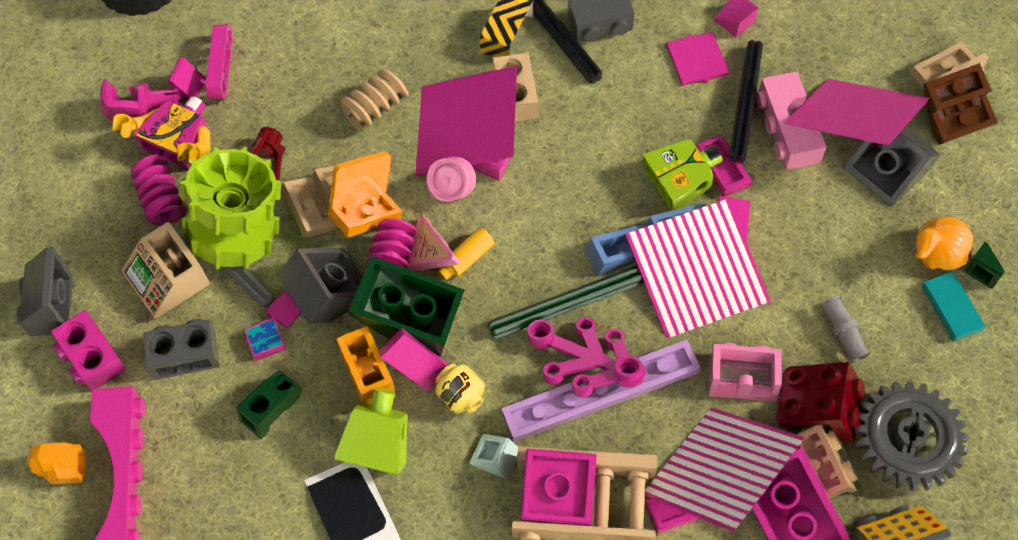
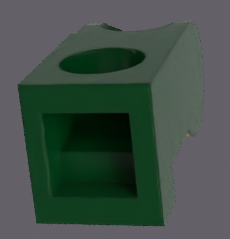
(268, 403)

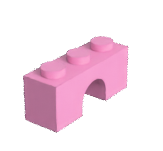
(793, 145)

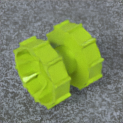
(230, 207)

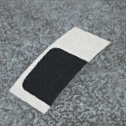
(351, 504)

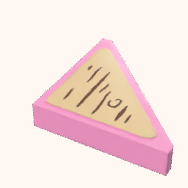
(429, 248)

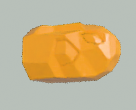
(58, 462)

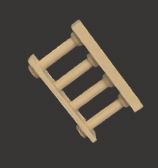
(608, 464)

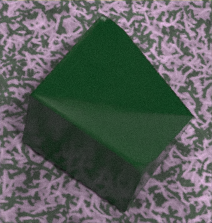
(985, 267)

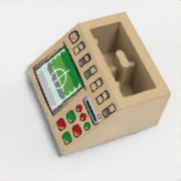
(164, 271)

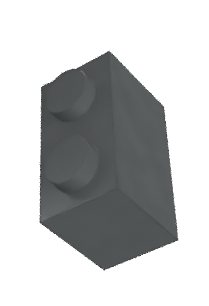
(599, 18)

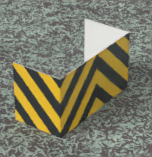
(503, 26)

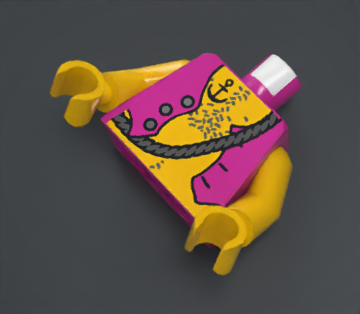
(170, 131)

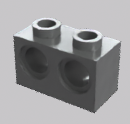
(181, 357)

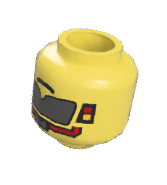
(460, 388)

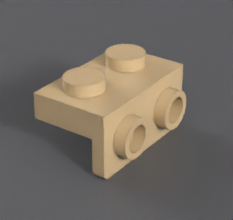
(947, 62)

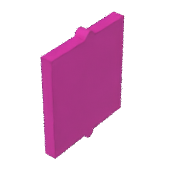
(697, 58)

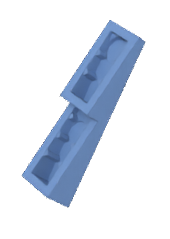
(613, 249)

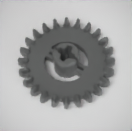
(896, 456)

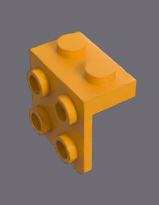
(360, 195)

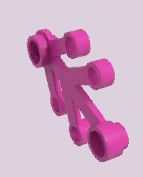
(542, 337)

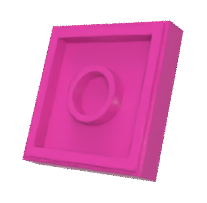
(558, 487)

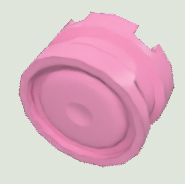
(451, 179)

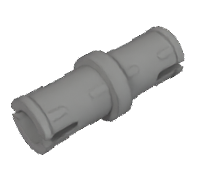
(845, 329)

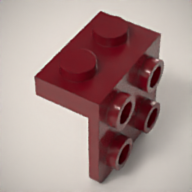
(822, 396)

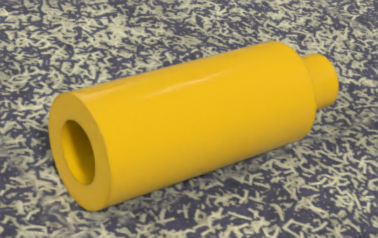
(468, 253)

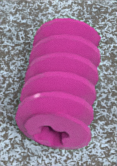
(157, 190)
(392, 241)

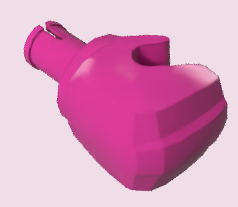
(142, 100)

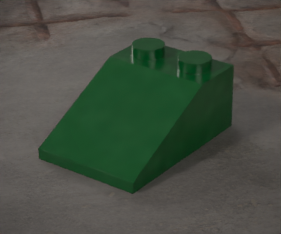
(404, 299)

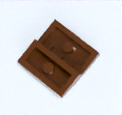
(959, 104)

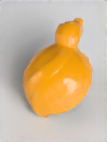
(944, 243)

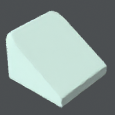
(495, 455)

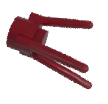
(268, 145)

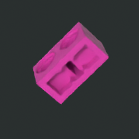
(90, 349)

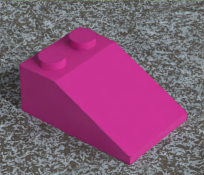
(798, 505)

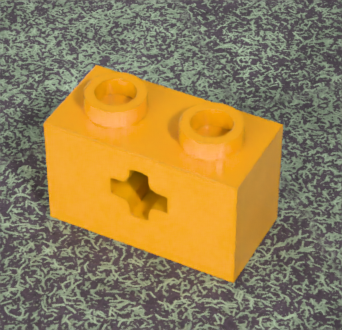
(364, 363)

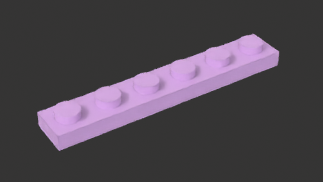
(563, 406)

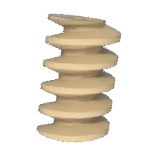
(372, 97)

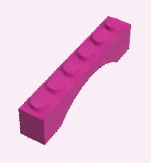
(117, 418)

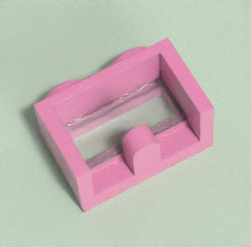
(745, 372)

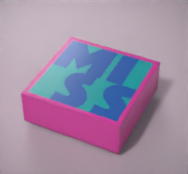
(265, 339)

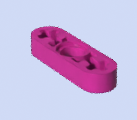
(219, 62)

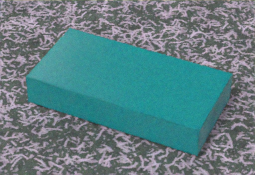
(953, 306)

